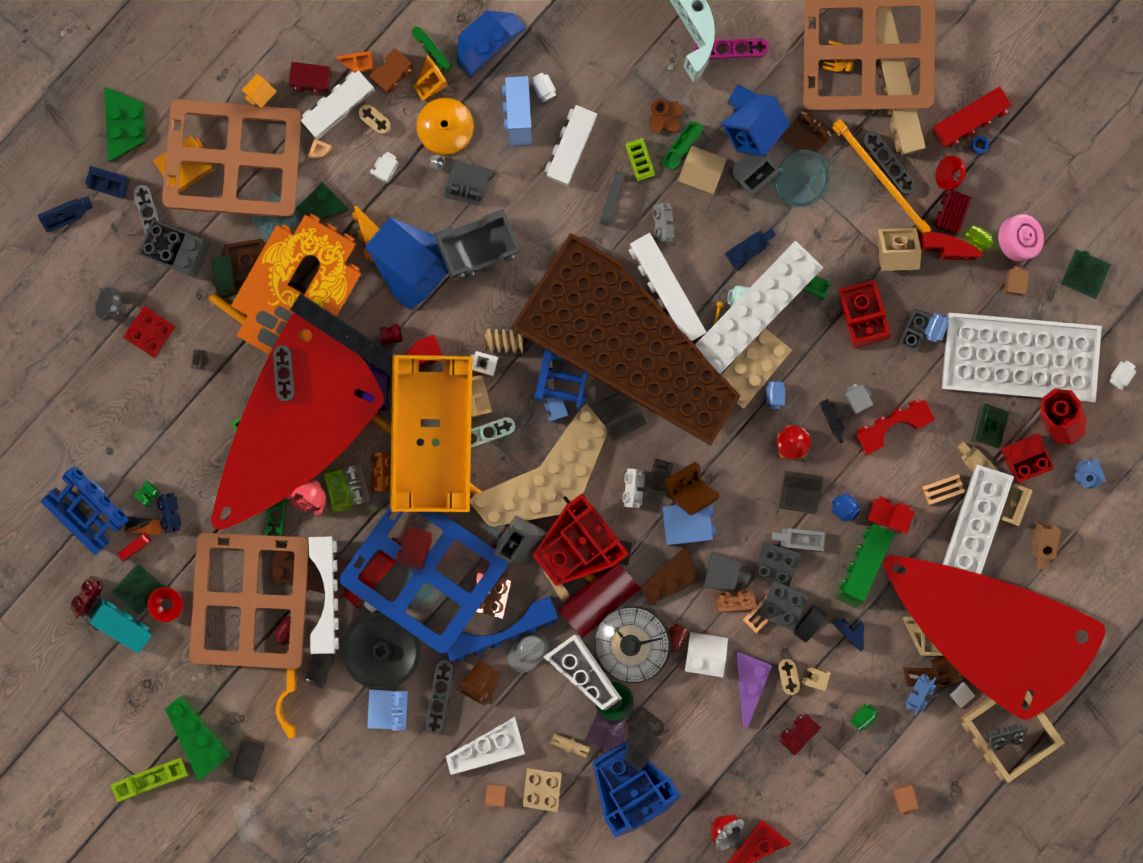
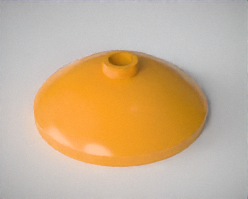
(445, 139)

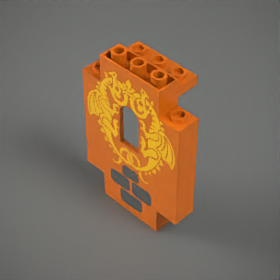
(266, 292)

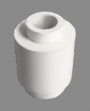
(544, 87)
(1123, 374)

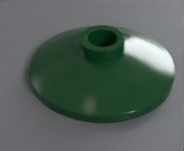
(624, 706)

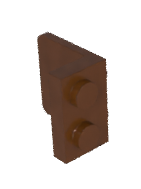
(689, 490)

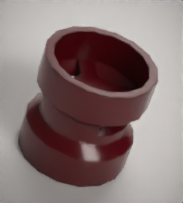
(391, 334)

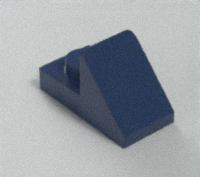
(855, 636)

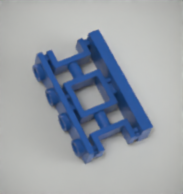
(75, 520)

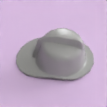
(528, 651)

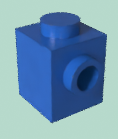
(740, 97)

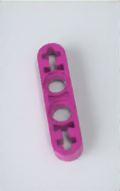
(731, 51)

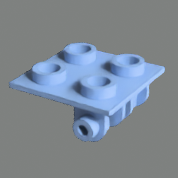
(387, 709)

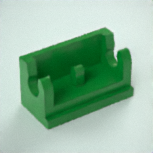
(817, 287)

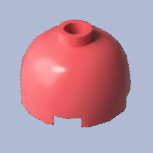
(309, 497)

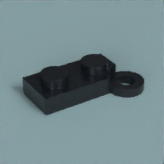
(836, 425)

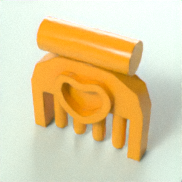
(839, 65)

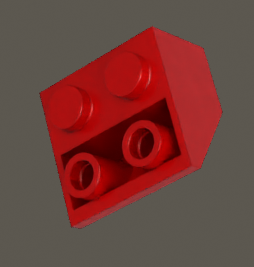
(1027, 458)

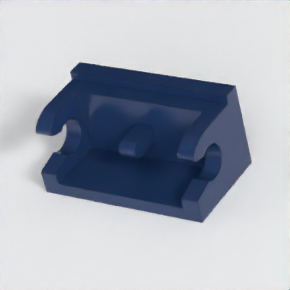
(107, 182)

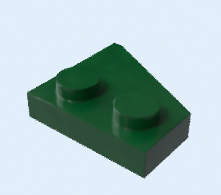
(321, 203)

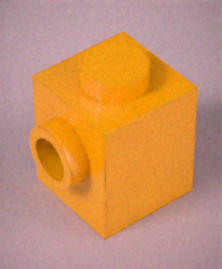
(258, 91)

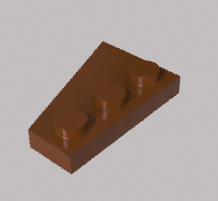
(671, 578)

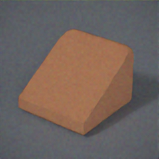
(495, 795)

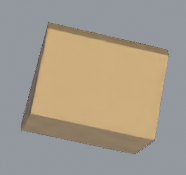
(702, 170)

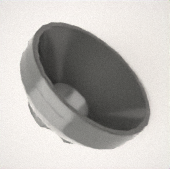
(108, 304)

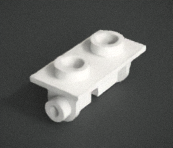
(633, 479)

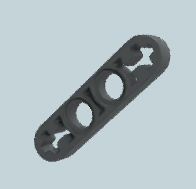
(892, 161)
(437, 696)

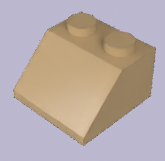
(899, 249)

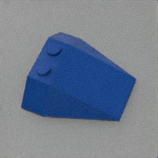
(407, 261)
(628, 796)

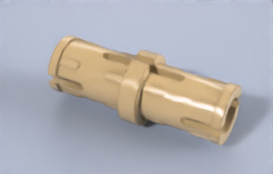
(570, 745)

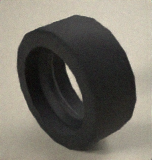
(810, 623)

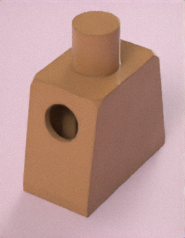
(1045, 535)

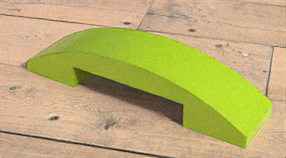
(149, 779)

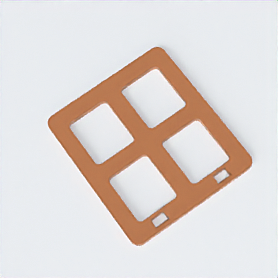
(869, 52)
(232, 158)
(249, 601)

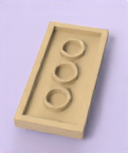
(755, 365)

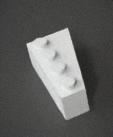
(581, 668)

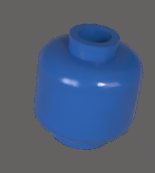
(845, 507)

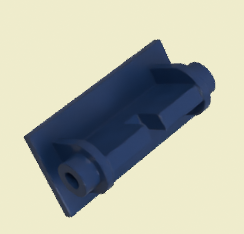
(168, 519)

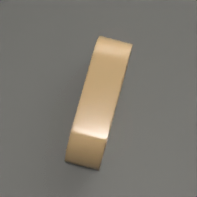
(377, 116)
(560, 590)
(793, 675)

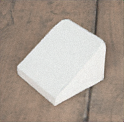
(961, 694)

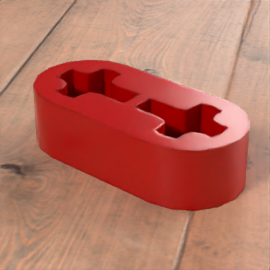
(134, 547)

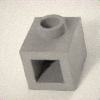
(858, 398)

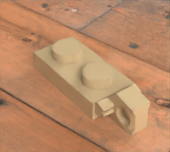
(973, 456)

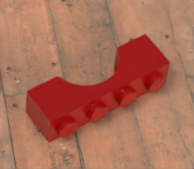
(872, 437)

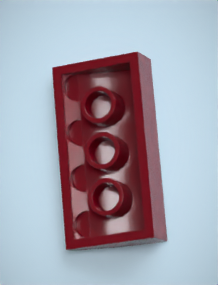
(598, 599)

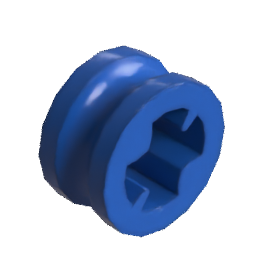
(978, 150)

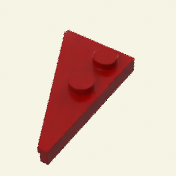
(759, 843)

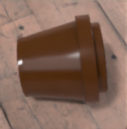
(480, 683)

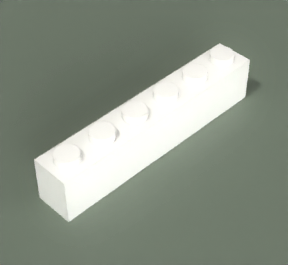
(666, 286)

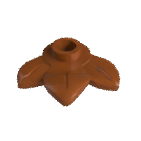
(667, 118)

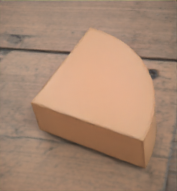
(319, 149)

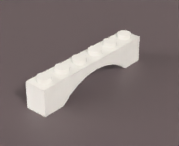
(323, 636)

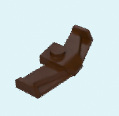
(941, 669)

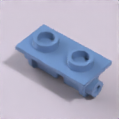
(924, 687)

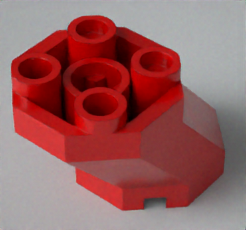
(1063, 416)

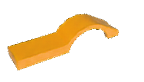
(289, 729)

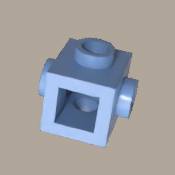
(1089, 473)

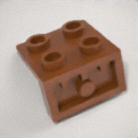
(380, 471)

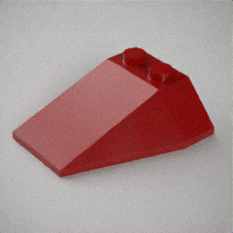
(578, 544)

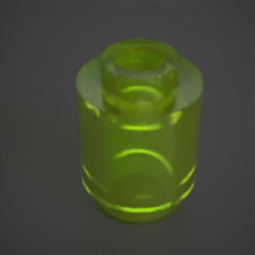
(979, 237)

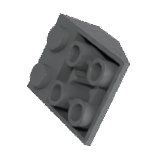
(174, 248)

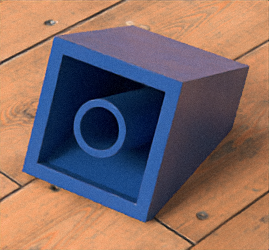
(756, 125)

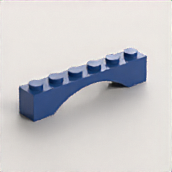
(538, 613)

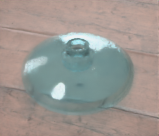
(795, 171)

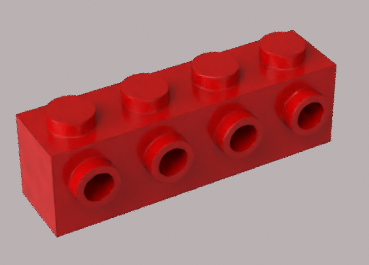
(971, 117)

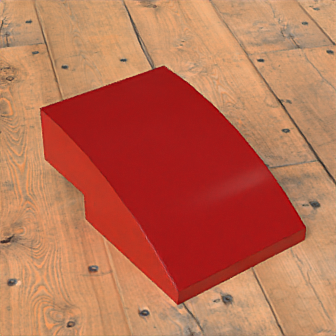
(948, 247)
(864, 314)

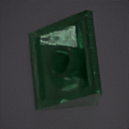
(989, 426)

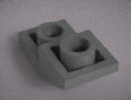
(914, 330)

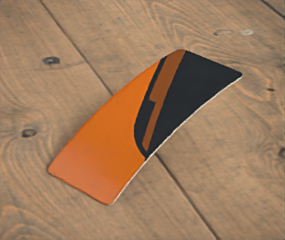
(143, 525)

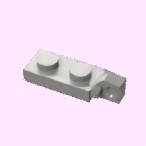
(801, 539)

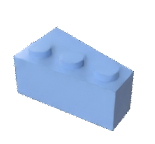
(517, 110)

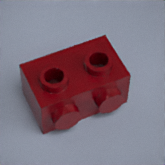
(799, 734)

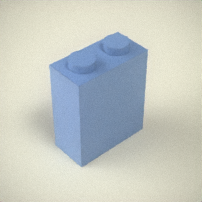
(687, 528)

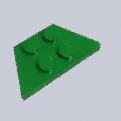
(123, 123)

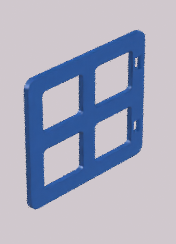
(396, 610)

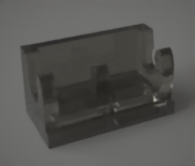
(319, 669)
(248, 759)

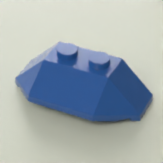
(486, 39)

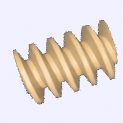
(503, 340)

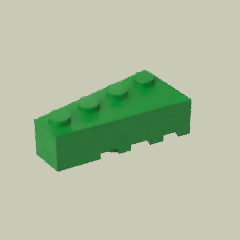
(864, 566)
(198, 740)

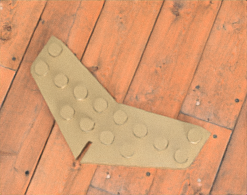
(560, 475)

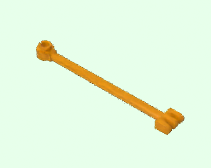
(841, 129)

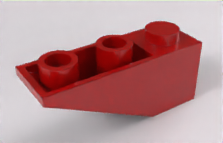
(425, 346)

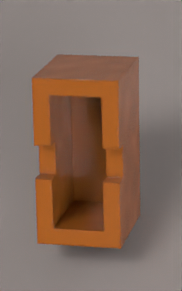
(392, 72)

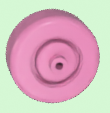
(1021, 237)

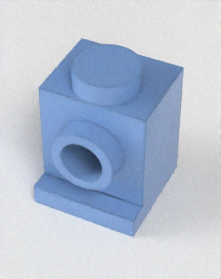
(556, 408)

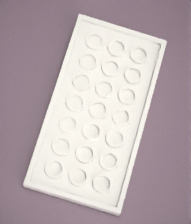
(1020, 356)

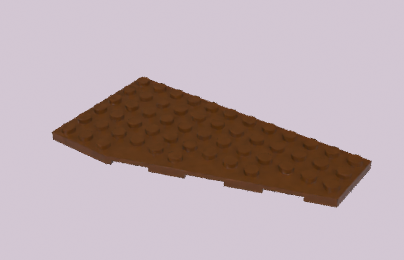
(618, 334)

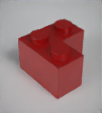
(891, 516)

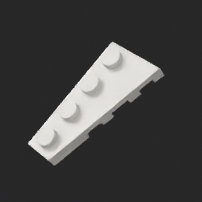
(495, 746)

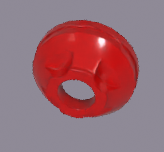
(946, 170)
(155, 604)

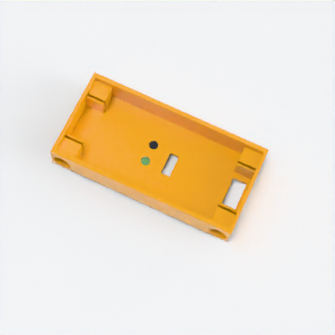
(431, 462)

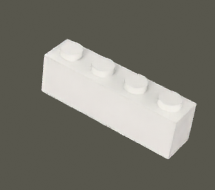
(337, 105)
(571, 145)

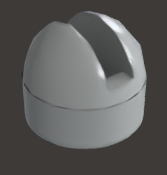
(437, 162)

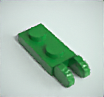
(431, 48)
(682, 145)

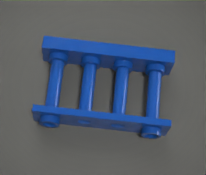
(548, 373)

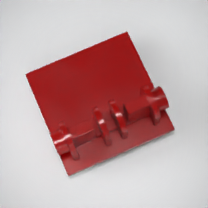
(149, 331)

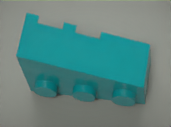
(119, 625)

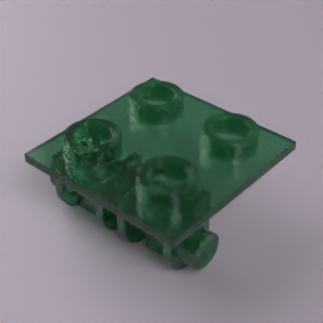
(1085, 273)
(137, 588)

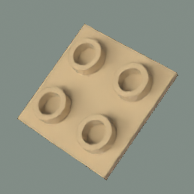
(542, 789)

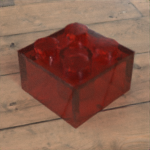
(415, 550)

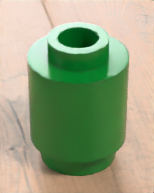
(864, 717)

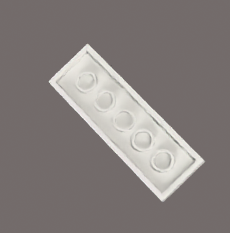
(978, 519)

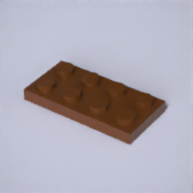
(283, 570)

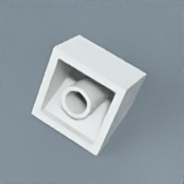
(706, 654)

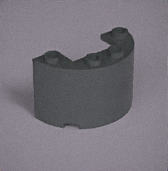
(477, 245)

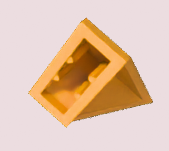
(429, 80)

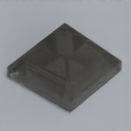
(200, 359)

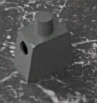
(724, 573)

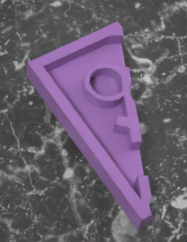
(752, 678)

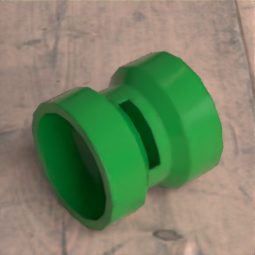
(151, 492)

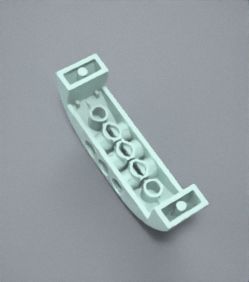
(700, 24)

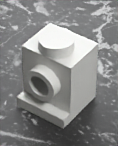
(385, 167)
(491, 365)

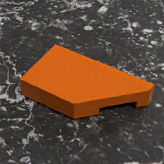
(357, 61)

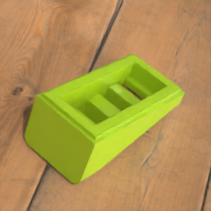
(639, 142)

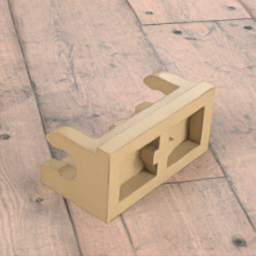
(480, 399)
(1015, 504)
(819, 680)

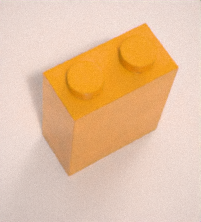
(189, 172)

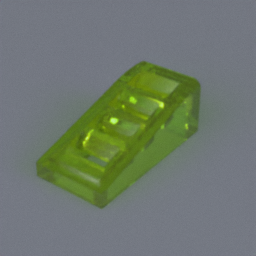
(343, 506)

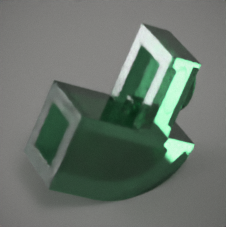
(224, 276)

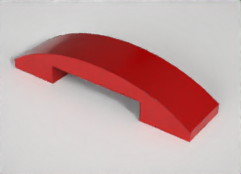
(373, 574)

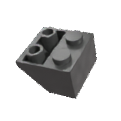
(755, 173)
(519, 541)

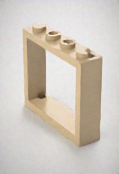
(989, 755)

